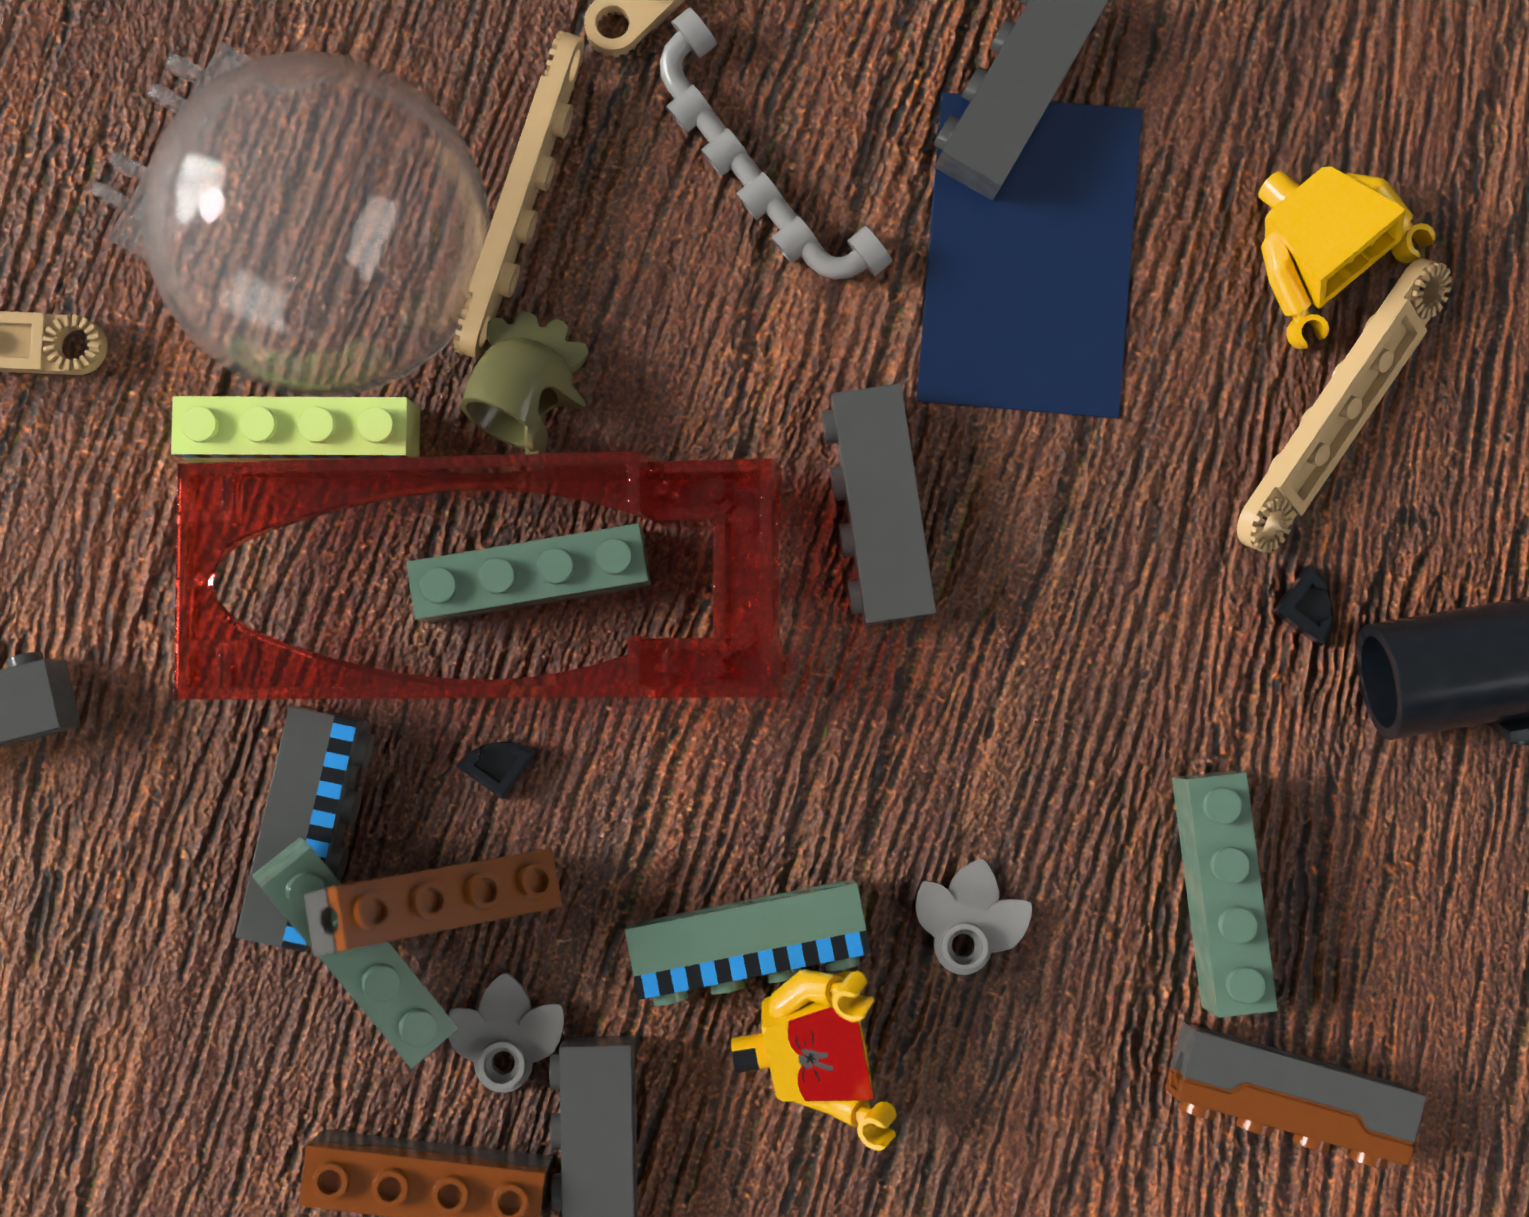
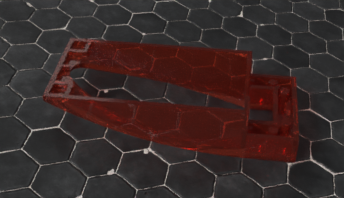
(238, 501)

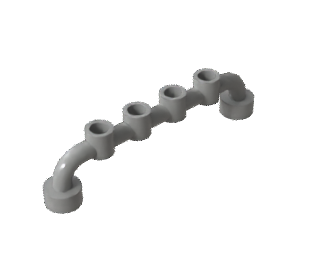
(728, 154)

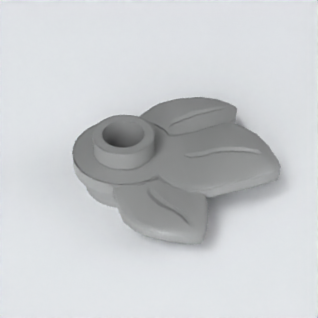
(973, 909)
(510, 1025)

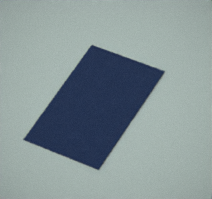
(1036, 282)

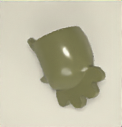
(522, 380)

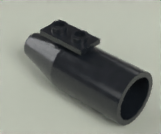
(1449, 671)

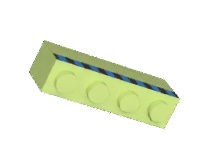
(293, 428)

